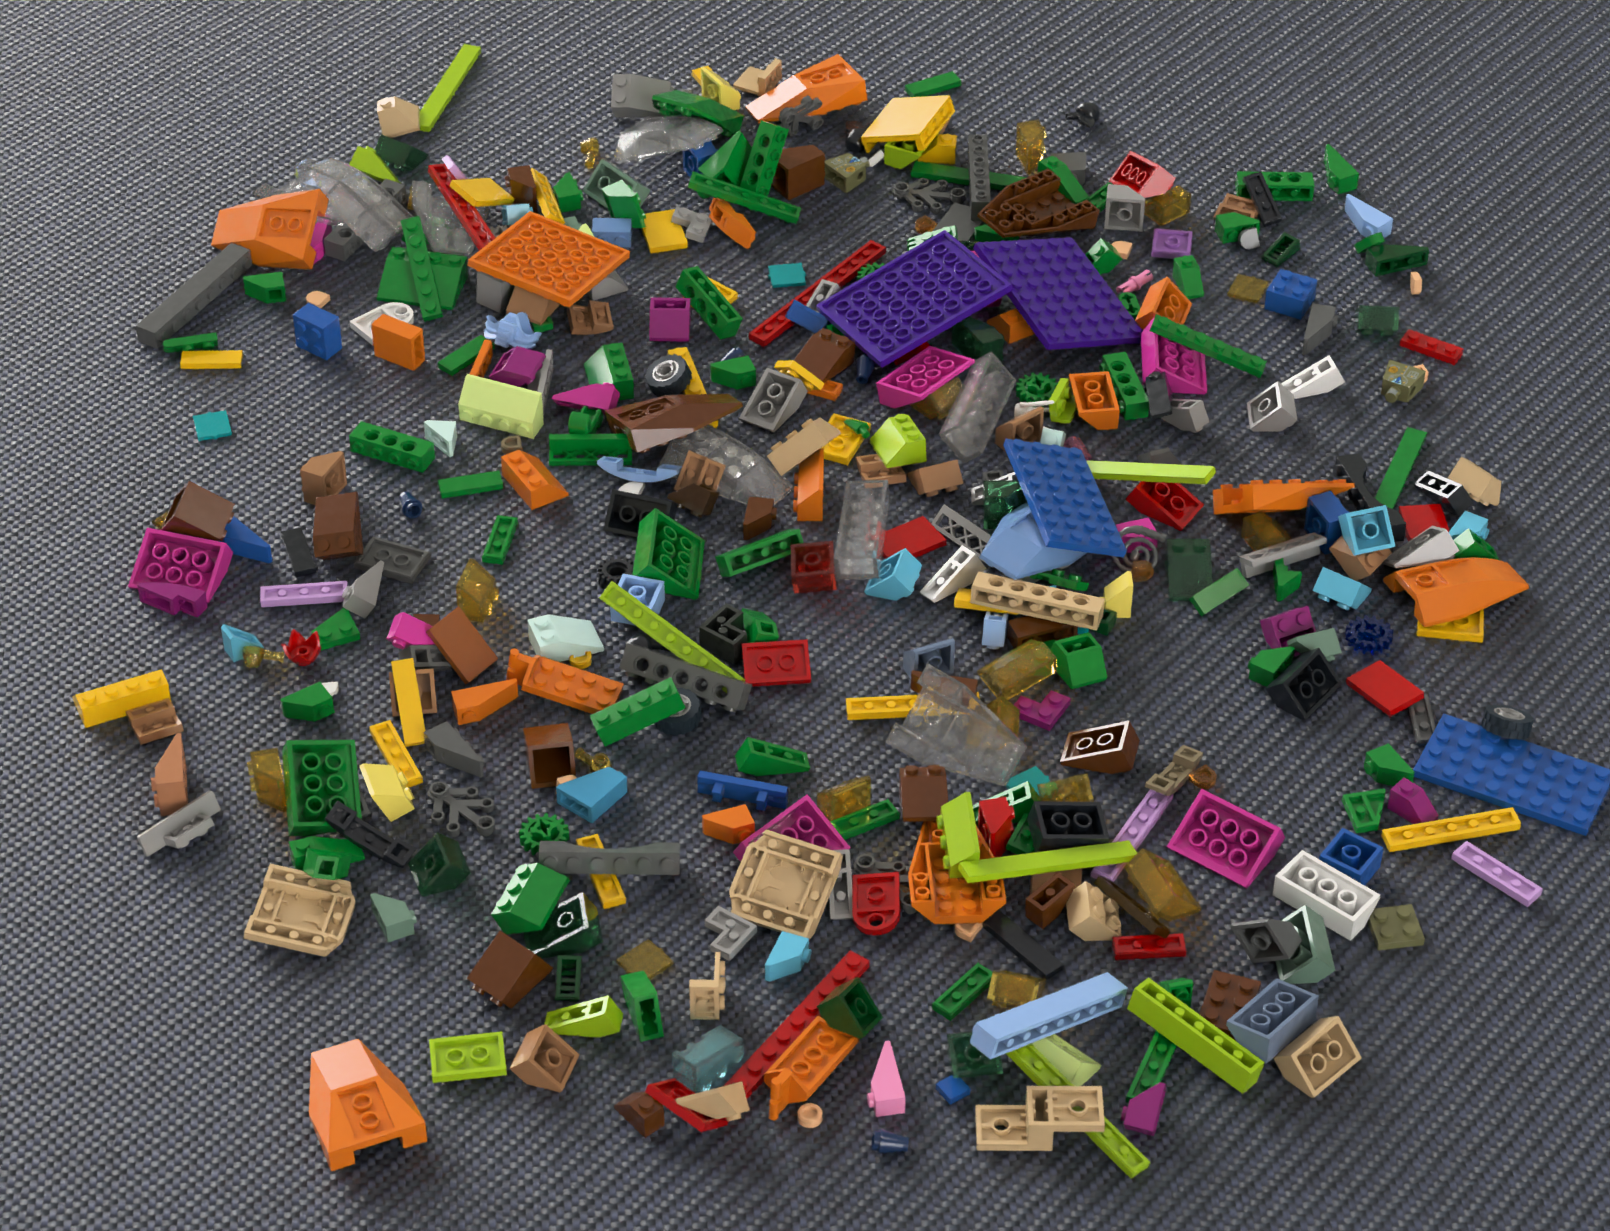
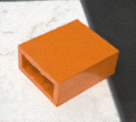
(398, 342)

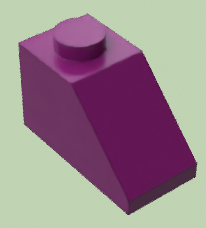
(1411, 802)
(1144, 1110)

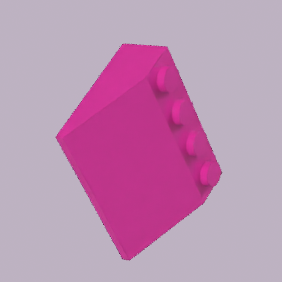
(1182, 365)
(920, 376)
(181, 560)
(802, 822)
(1226, 839)

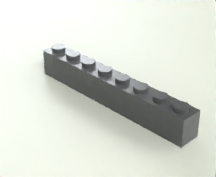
(194, 295)

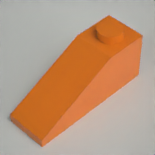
(481, 701)

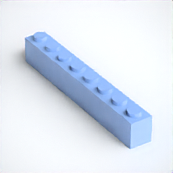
(1048, 1015)

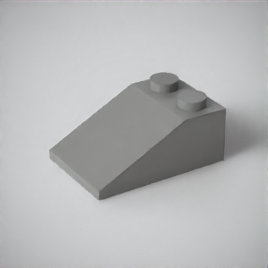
(634, 95)
(773, 400)
(1428, 547)

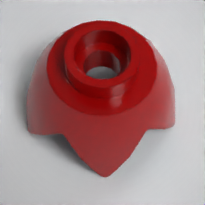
(302, 650)

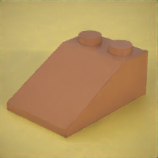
(171, 779)

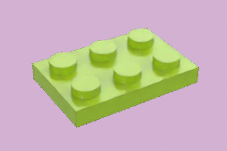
(467, 1057)

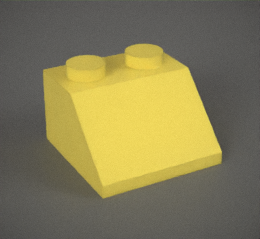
(719, 90)
(388, 789)

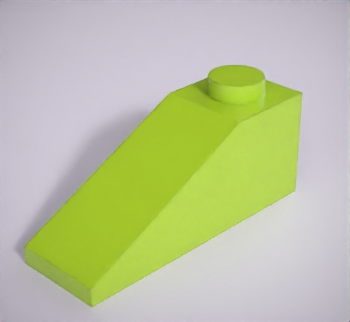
(371, 164)
(586, 1019)

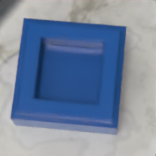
(953, 1089)

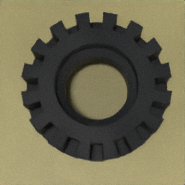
(611, 568)

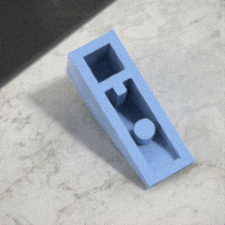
(1367, 218)
(995, 629)

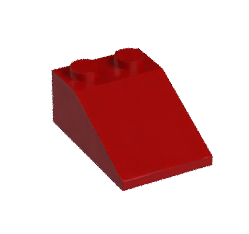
(1165, 503)

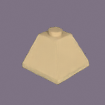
(397, 116)
(718, 1102)

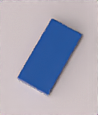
(806, 317)

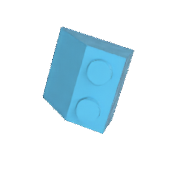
(1367, 530)
(896, 577)
(1341, 589)

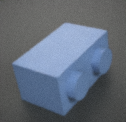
(613, 230)

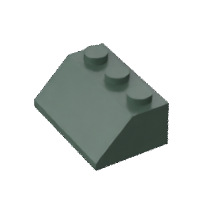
(607, 174)
(1313, 956)

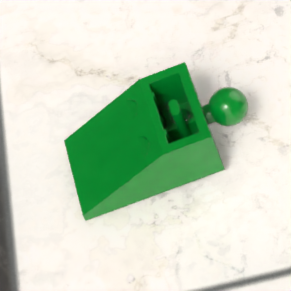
(728, 162)

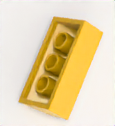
(115, 699)

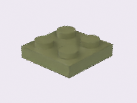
(1395, 927)

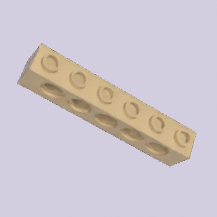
(1037, 600)

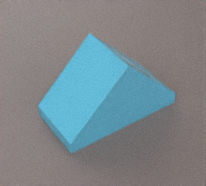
(235, 640)

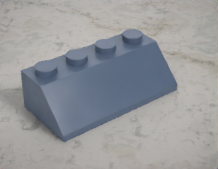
(1273, 1019)

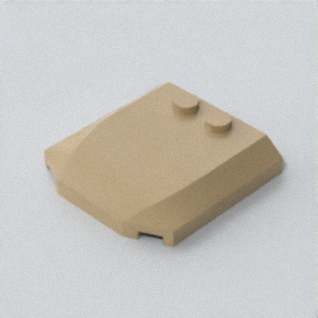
(784, 883)
(301, 911)

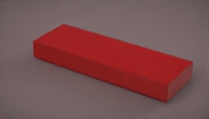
(1148, 946)

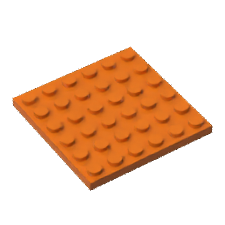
(549, 259)

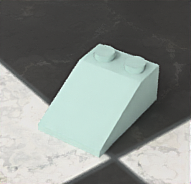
(562, 636)

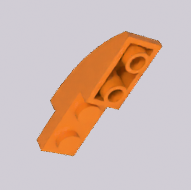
(731, 222)

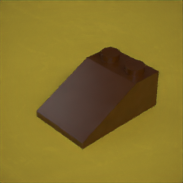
(826, 354)
(337, 527)
(1102, 748)
(922, 792)

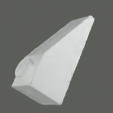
(1315, 379)
(955, 574)

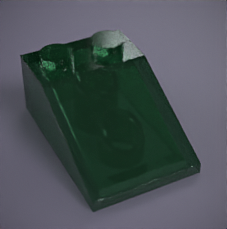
(976, 339)
(1187, 567)
(569, 929)

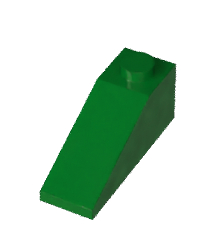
(1339, 172)
(1069, 185)
(766, 759)
(1020, 797)
(299, 847)

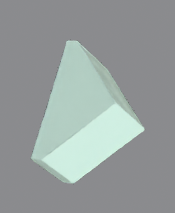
(442, 434)

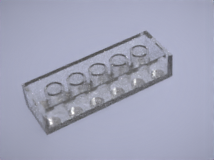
(977, 407)
(862, 529)

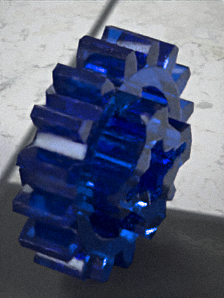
(1369, 634)

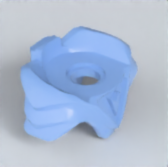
(512, 330)

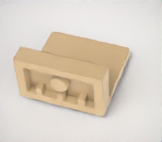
(758, 80)
(705, 994)

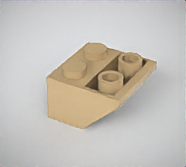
(1477, 482)
(1093, 914)

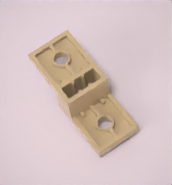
(1045, 1112)

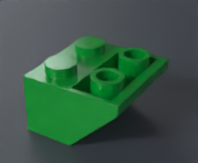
(624, 203)
(1079, 660)

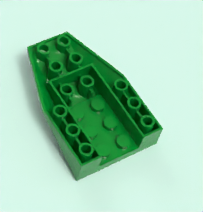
(688, 104)

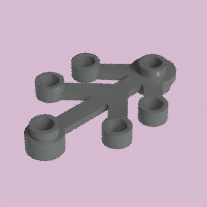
(790, 115)
(927, 193)
(440, 792)
(867, 865)

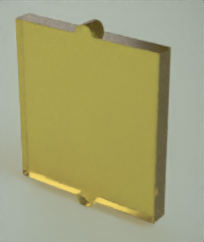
(1247, 288)
(647, 958)

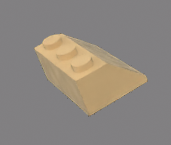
(802, 444)
(1318, 1056)

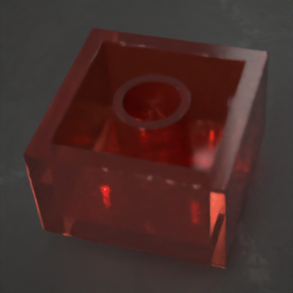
(813, 567)

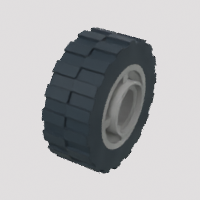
(668, 375)
(684, 720)
(1507, 722)

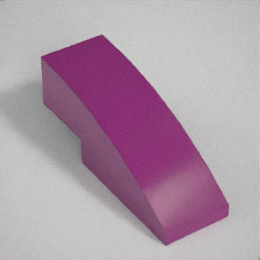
(173, 598)

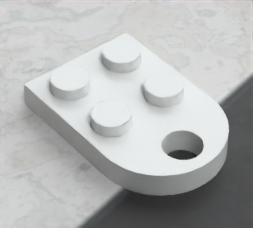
(362, 324)

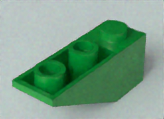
(759, 627)

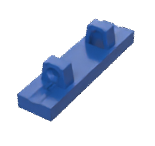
(742, 789)

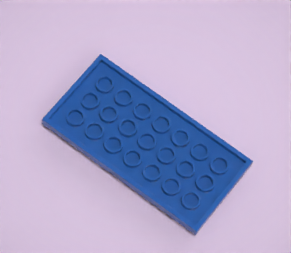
(1064, 498)
(1514, 774)

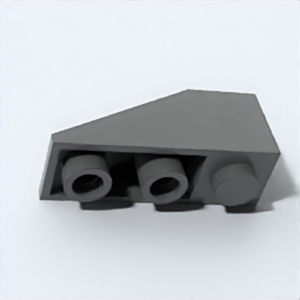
(450, 749)

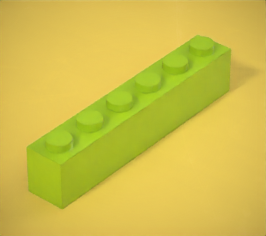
(1195, 1035)

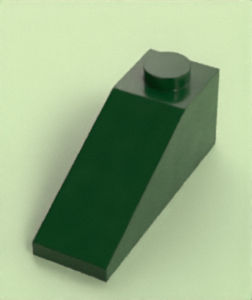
(1394, 258)

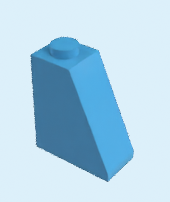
(592, 793)

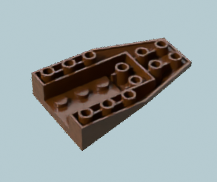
(1037, 208)
(668, 417)

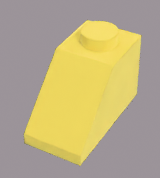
(1119, 595)

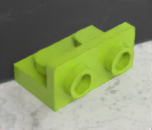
(1064, 403)

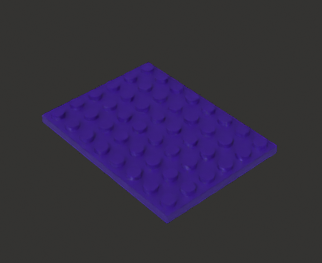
(1060, 293)
(913, 298)

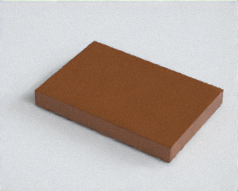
(462, 645)

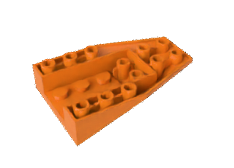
(829, 80)
(273, 228)
(1272, 496)
(359, 1103)

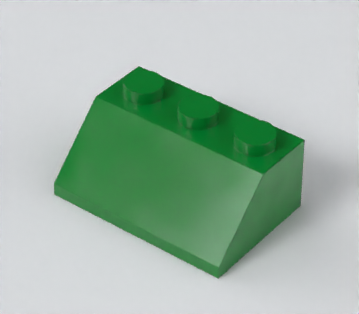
(611, 366)
(529, 899)

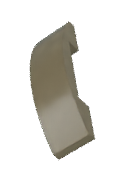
(1177, 772)

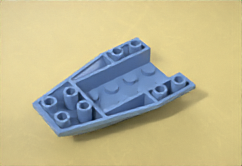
(1019, 547)

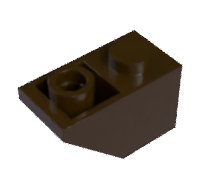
(696, 497)

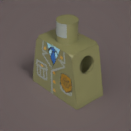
(846, 171)
(1401, 382)

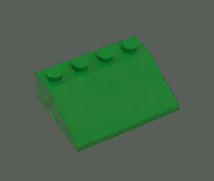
(399, 285)
(669, 554)
(315, 779)

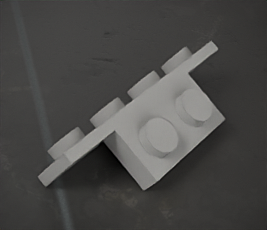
(182, 825)

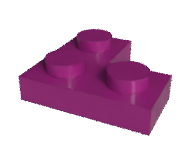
(1044, 713)

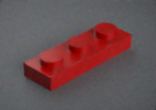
(1431, 347)

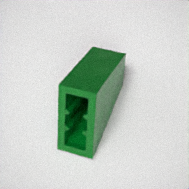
(642, 1005)

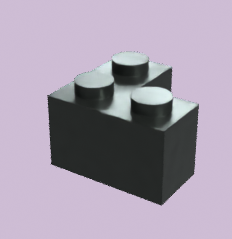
(724, 633)

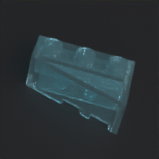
(708, 1059)

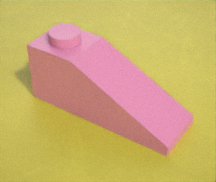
(886, 1087)

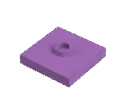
(1171, 243)

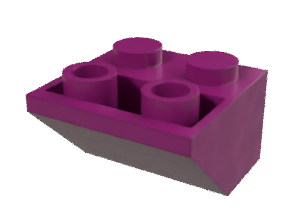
(669, 319)
(518, 366)
(1286, 626)

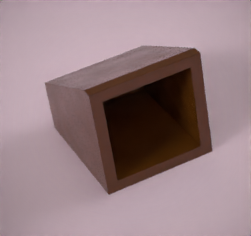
(799, 171)
(199, 513)
(549, 754)
(507, 971)

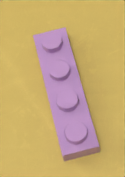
(302, 594)
(1497, 873)

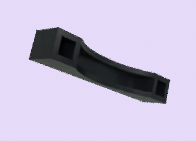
(1353, 469)

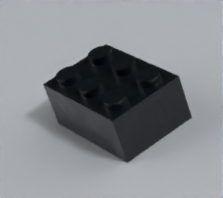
(1066, 825)

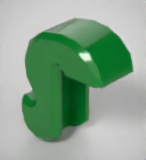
(585, 421)

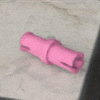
(1135, 282)

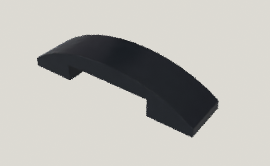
(367, 837)

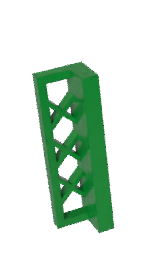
(588, 445)

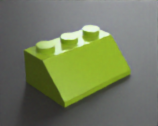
(901, 153)
(899, 442)
(958, 833)

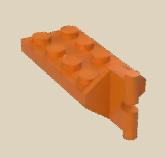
(563, 682)
(806, 1064)

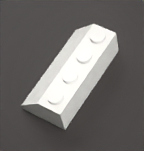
(1326, 891)

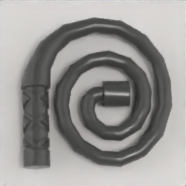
(1135, 554)

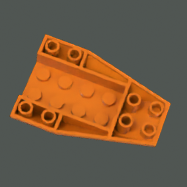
(1456, 587)
(945, 898)

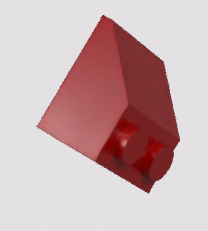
(996, 824)

